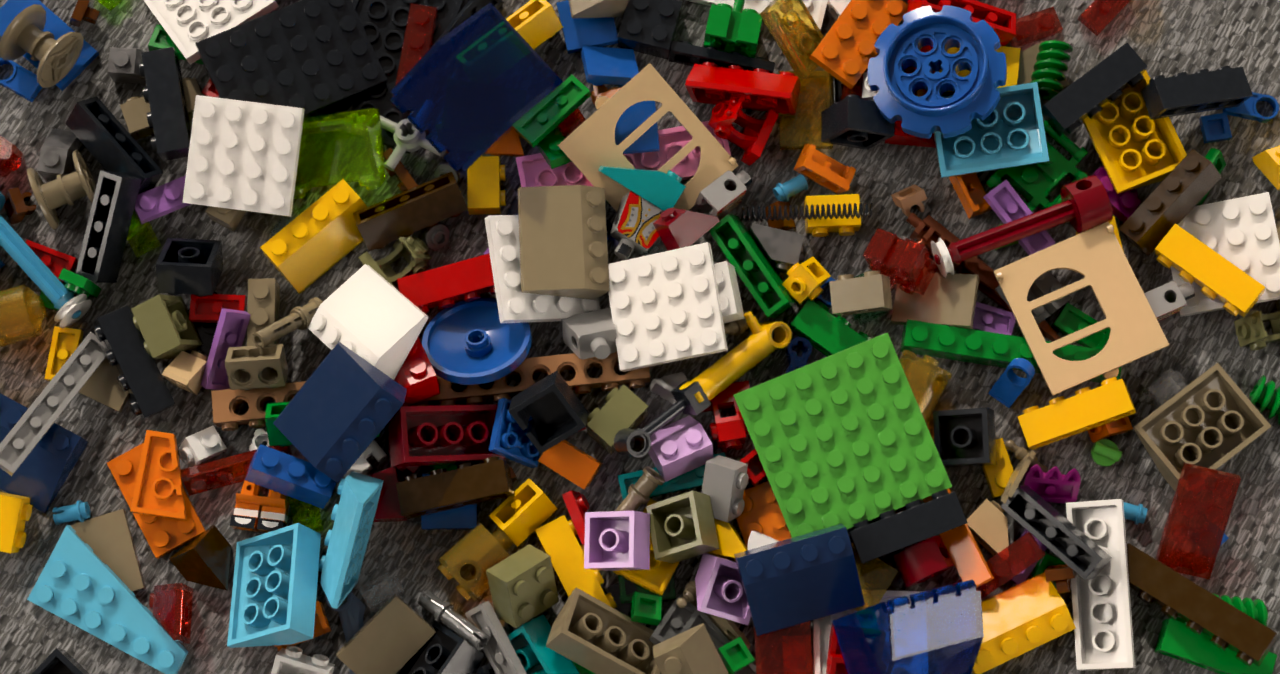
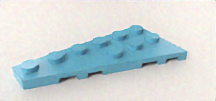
(97, 601)

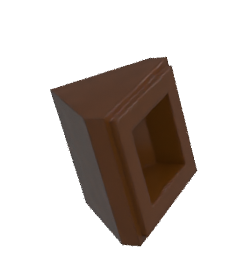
(783, 225)

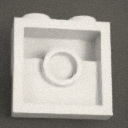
(294, 662)

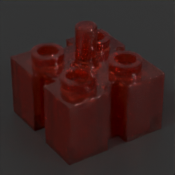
(901, 260)

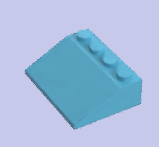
(1005, 139)
(349, 535)
(275, 588)

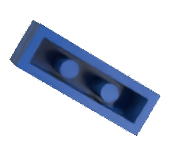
(290, 476)

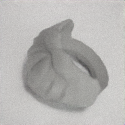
(665, 384)

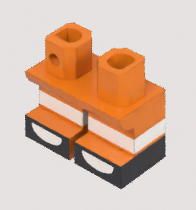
(259, 512)

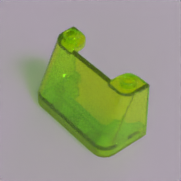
(340, 148)

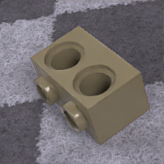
(256, 364)

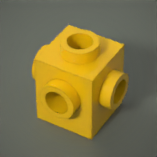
(806, 280)

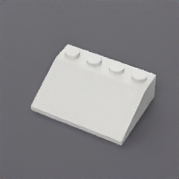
(370, 320)

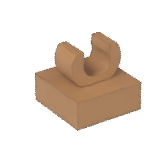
(908, 197)

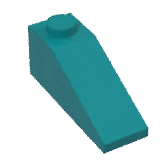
(652, 185)

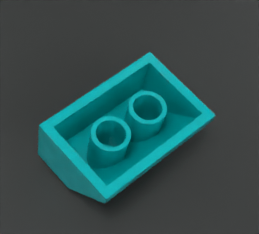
(530, 646)

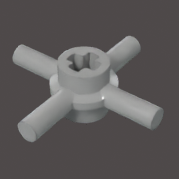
(407, 139)

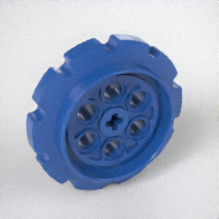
(973, 95)

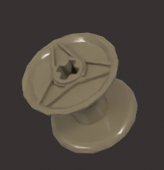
(27, 35)
(63, 189)

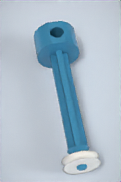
(70, 307)

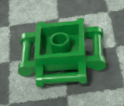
(1040, 179)

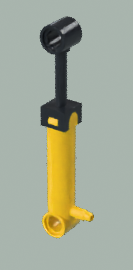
(696, 394)

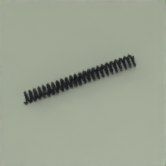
(812, 214)

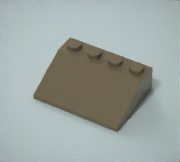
(563, 241)
(1200, 425)

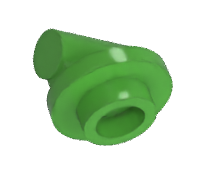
(1105, 453)

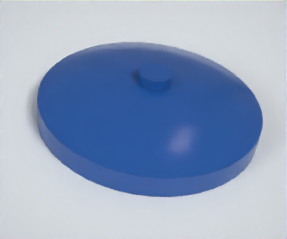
(472, 345)

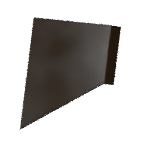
(205, 559)

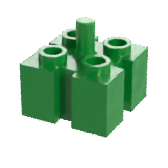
(733, 29)

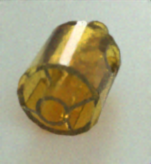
(20, 315)
(925, 380)
(480, 550)

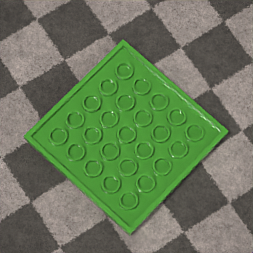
(842, 438)

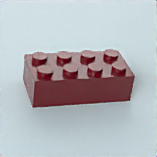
(441, 435)

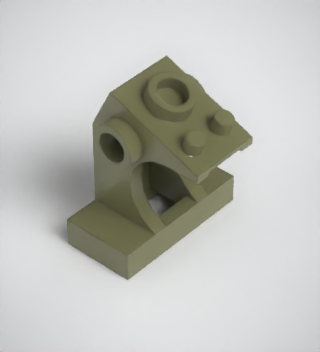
(413, 251)
(1252, 332)

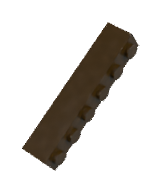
(1198, 608)

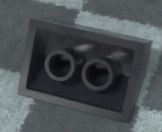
(444, 655)

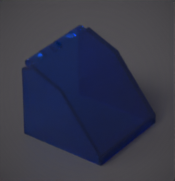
(474, 87)
(931, 637)

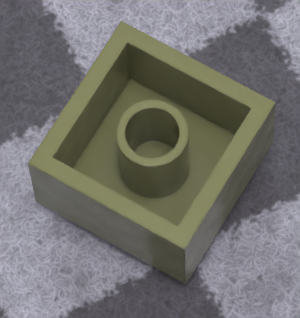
(165, 326)
(619, 412)
(682, 527)
(522, 586)

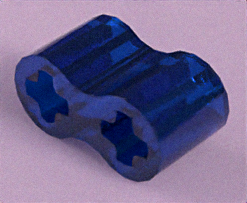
(795, 361)

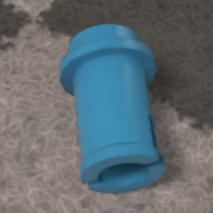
(790, 188)
(78, 511)
(1135, 513)

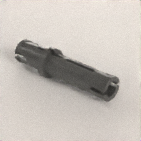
(445, 613)

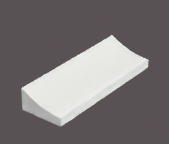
(1103, 603)

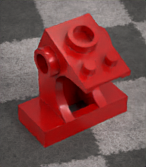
(755, 131)
(728, 430)

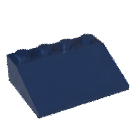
(340, 411)
(47, 464)
(800, 579)

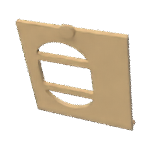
(595, 145)
(1107, 271)

